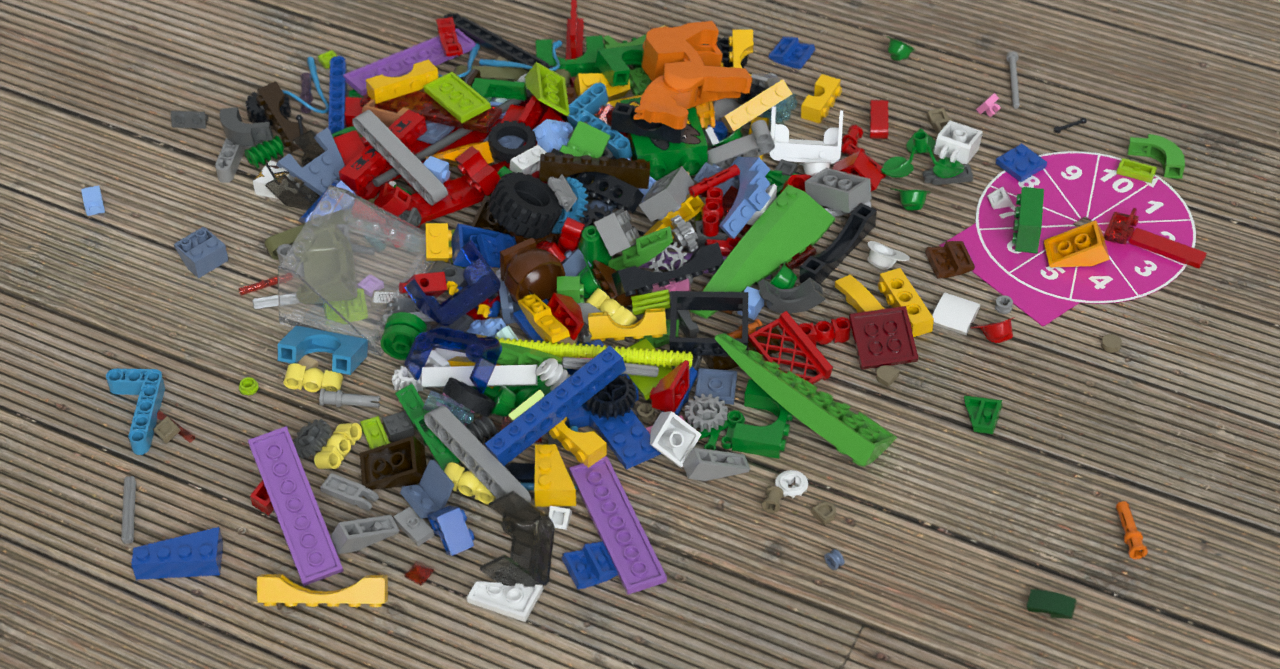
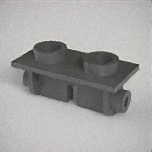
(188, 119)

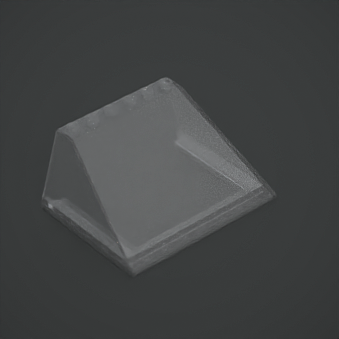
(349, 267)

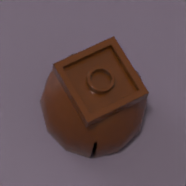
(529, 271)

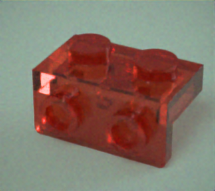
(1121, 227)

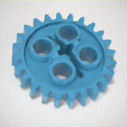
(578, 206)

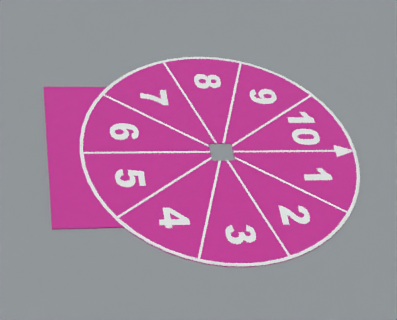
(1075, 188)

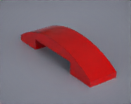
(448, 37)

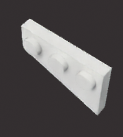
(507, 600)

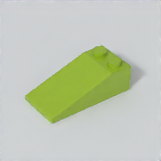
(548, 87)

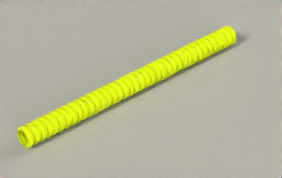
(629, 355)

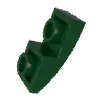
(1053, 603)

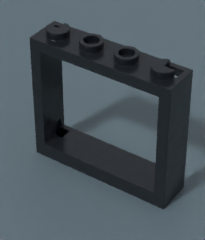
(706, 301)

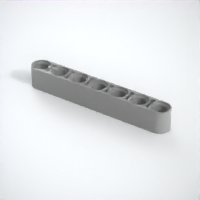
(400, 157)
(473, 453)

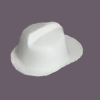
(814, 167)
(883, 256)

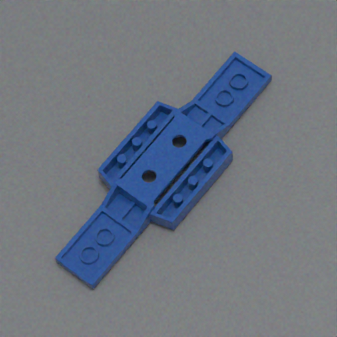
(624, 434)

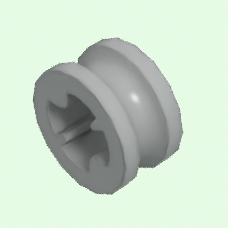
(1000, 308)

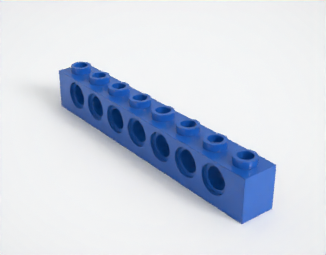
(556, 406)

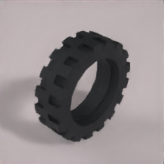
(513, 129)
(468, 397)

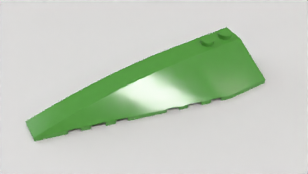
(777, 236)
(849, 432)

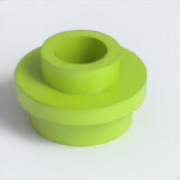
(248, 386)

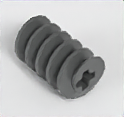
(482, 428)

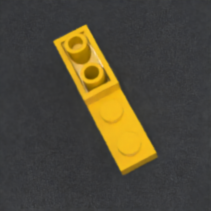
(542, 320)

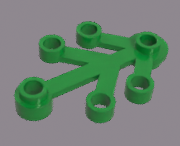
(732, 418)

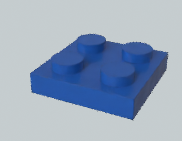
(1021, 162)

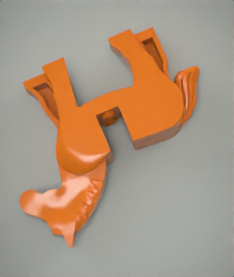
(685, 73)

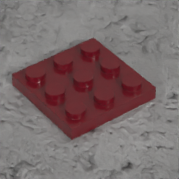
(883, 337)

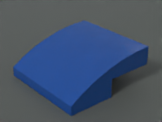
(791, 52)
(491, 247)
(589, 565)

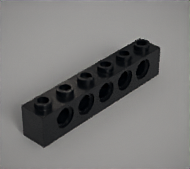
(630, 195)

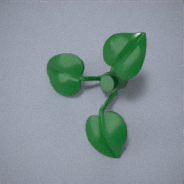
(921, 143)

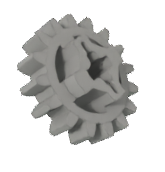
(684, 234)
(676, 257)
(706, 412)

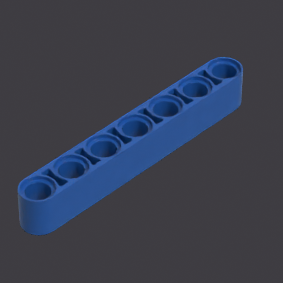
(337, 94)

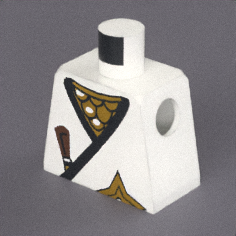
(269, 173)

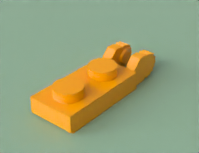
(706, 110)

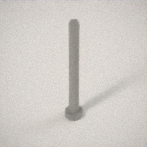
(1012, 58)

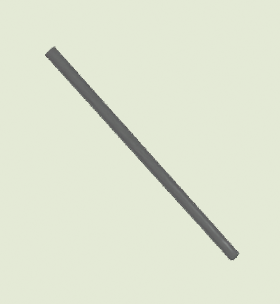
(439, 145)

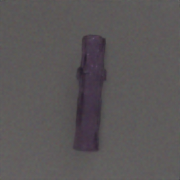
(306, 91)

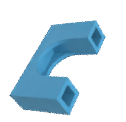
(346, 350)

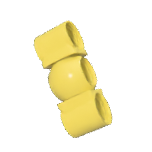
(617, 312)
(311, 379)
(338, 446)
(468, 483)

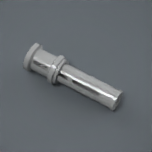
(340, 398)

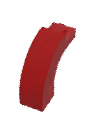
(393, 199)

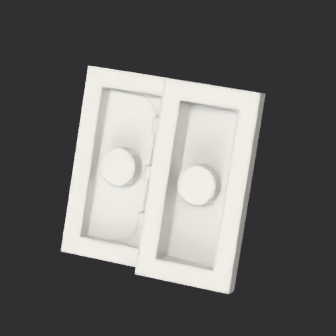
(955, 313)

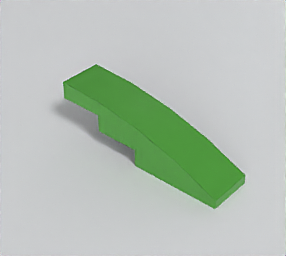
(644, 250)
(520, 355)

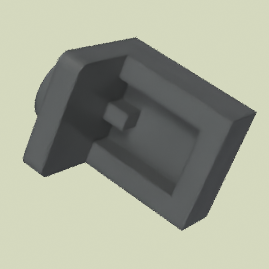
(412, 217)

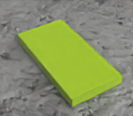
(457, 97)
(646, 383)

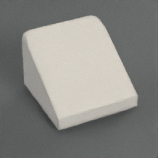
(1000, 199)
(560, 517)

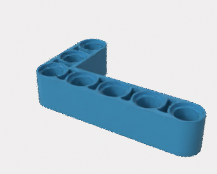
(584, 109)
(151, 389)

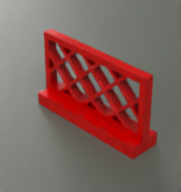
(575, 34)
(801, 342)

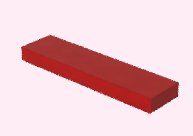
(1168, 248)

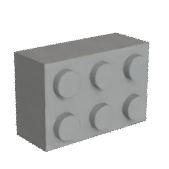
(838, 189)
(666, 194)
(617, 231)

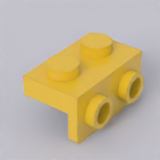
(437, 242)

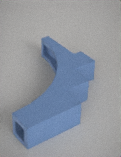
(750, 196)

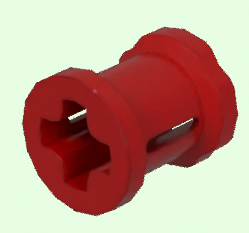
(852, 134)

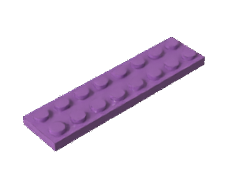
(402, 62)
(295, 506)
(618, 526)

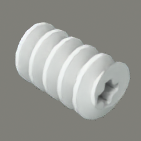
(552, 373)

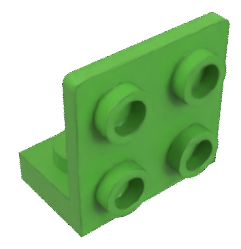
(586, 141)

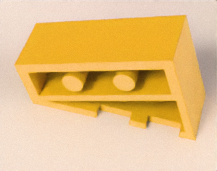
(586, 80)
(552, 479)

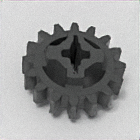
(312, 438)

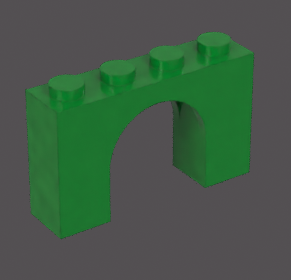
(614, 62)
(580, 65)
(767, 439)

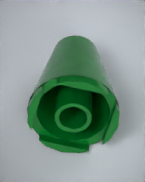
(593, 246)

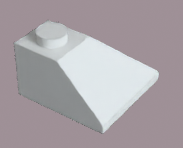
(673, 437)

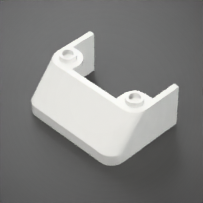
(805, 150)

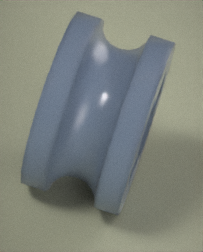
(834, 559)

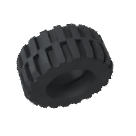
(525, 205)

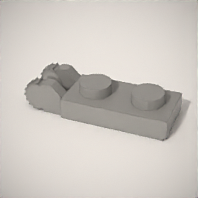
(348, 491)

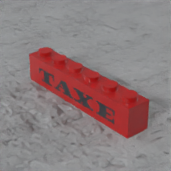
(370, 162)

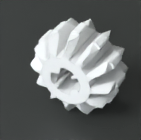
(403, 378)

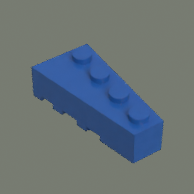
(180, 556)

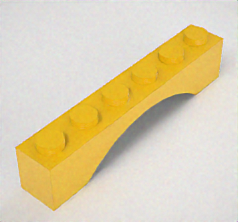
(279, 589)

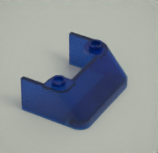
(481, 285)
(478, 349)

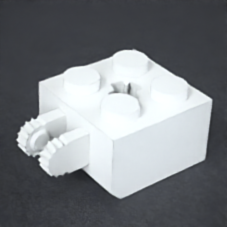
(958, 142)

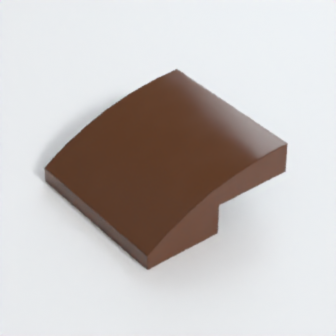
(949, 260)

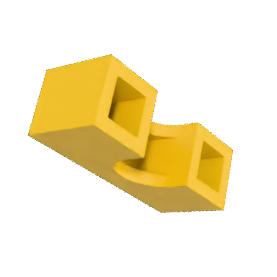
(817, 107)

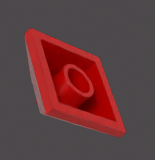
(671, 389)

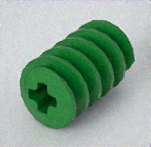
(264, 151)

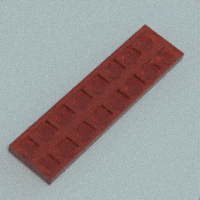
(426, 106)

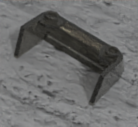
(285, 189)
(530, 547)

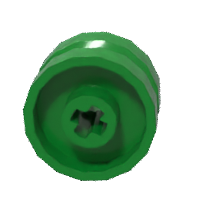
(400, 334)

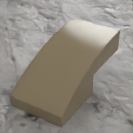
(938, 119)

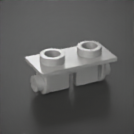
(562, 191)

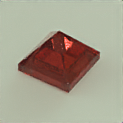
(419, 573)

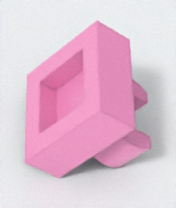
(988, 105)

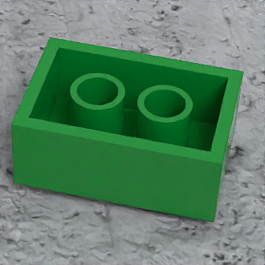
(1029, 220)

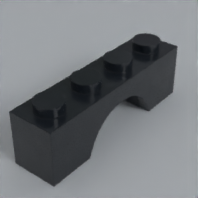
(623, 122)

